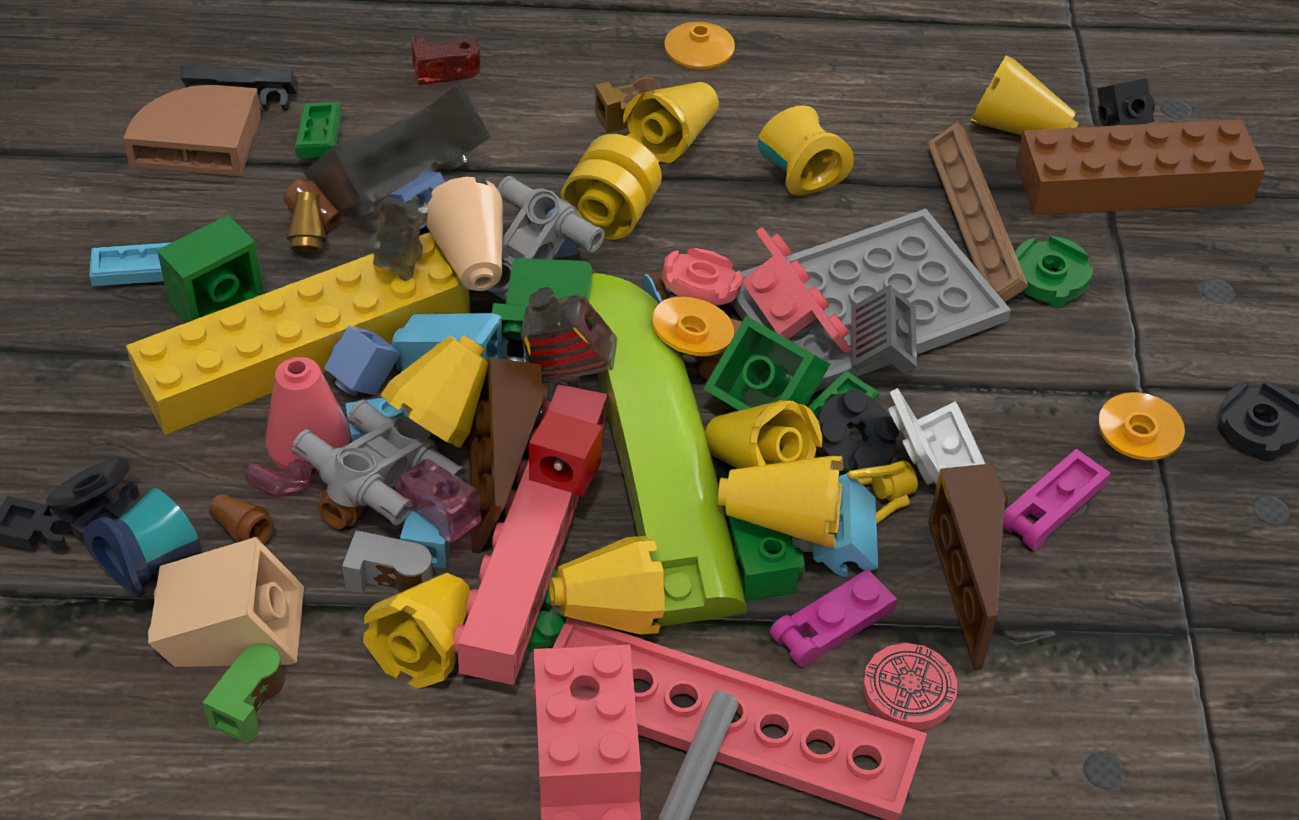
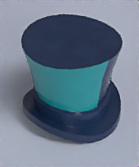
(142, 540)

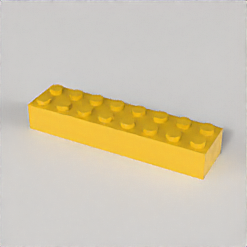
(236, 351)

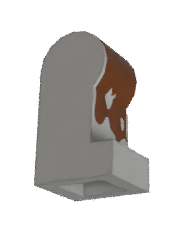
(385, 563)

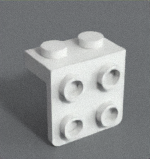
(936, 439)

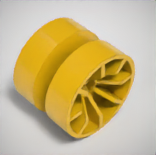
(613, 184)

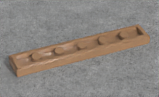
(977, 212)

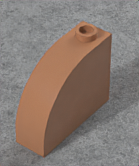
(195, 130)

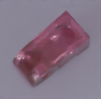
(441, 498)

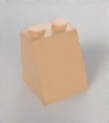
(223, 603)

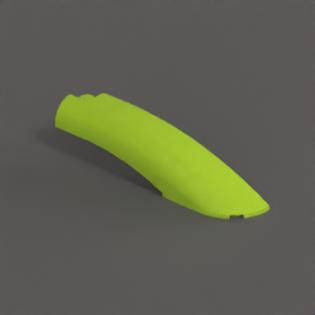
(666, 460)

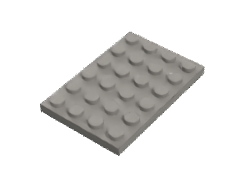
(912, 258)

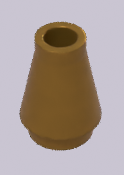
(306, 225)

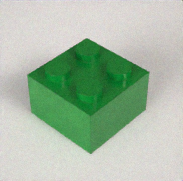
(210, 270)
(764, 369)

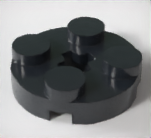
(871, 420)
(1261, 438)

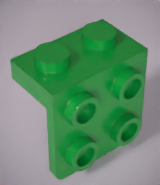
(528, 275)

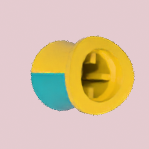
(805, 151)

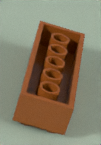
(1138, 167)

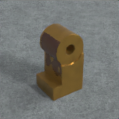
(611, 101)

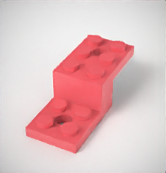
(590, 745)

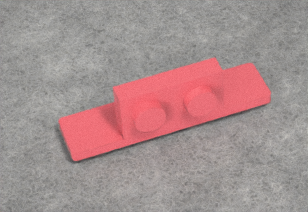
(786, 299)

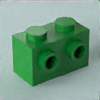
(765, 560)

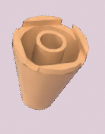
(469, 229)

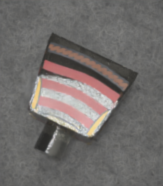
(566, 336)

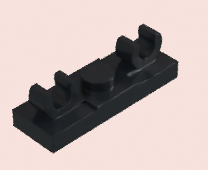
(267, 81)

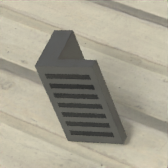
(884, 328)

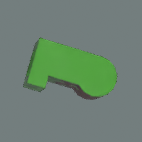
(243, 691)

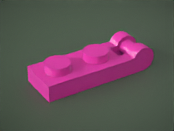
(1055, 498)
(833, 618)

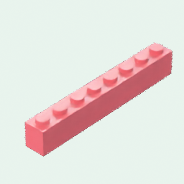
(522, 560)

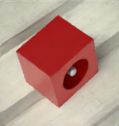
(565, 452)

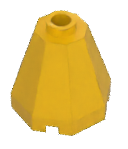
(442, 388)
(613, 587)
(417, 629)

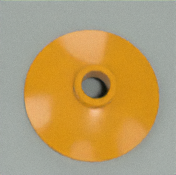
(699, 45)
(692, 326)
(1141, 426)

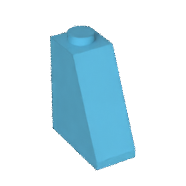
(428, 330)

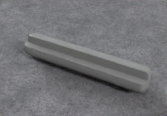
(700, 757)

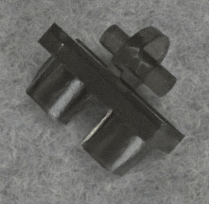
(397, 239)

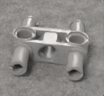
(536, 236)
(369, 466)

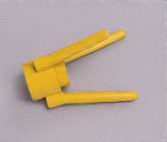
(889, 482)

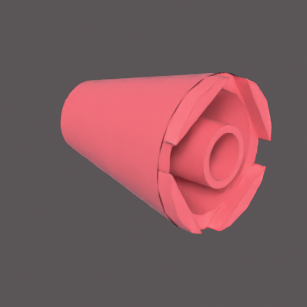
(302, 402)

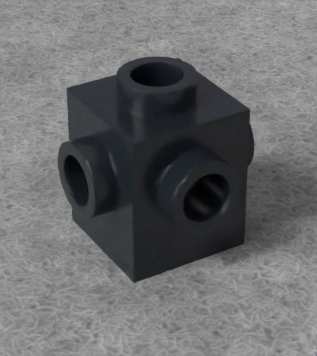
(1126, 104)

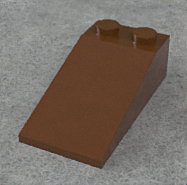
(500, 434)
(968, 541)

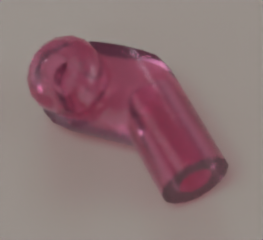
(283, 482)

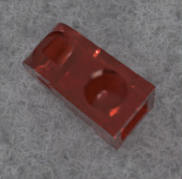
(445, 59)

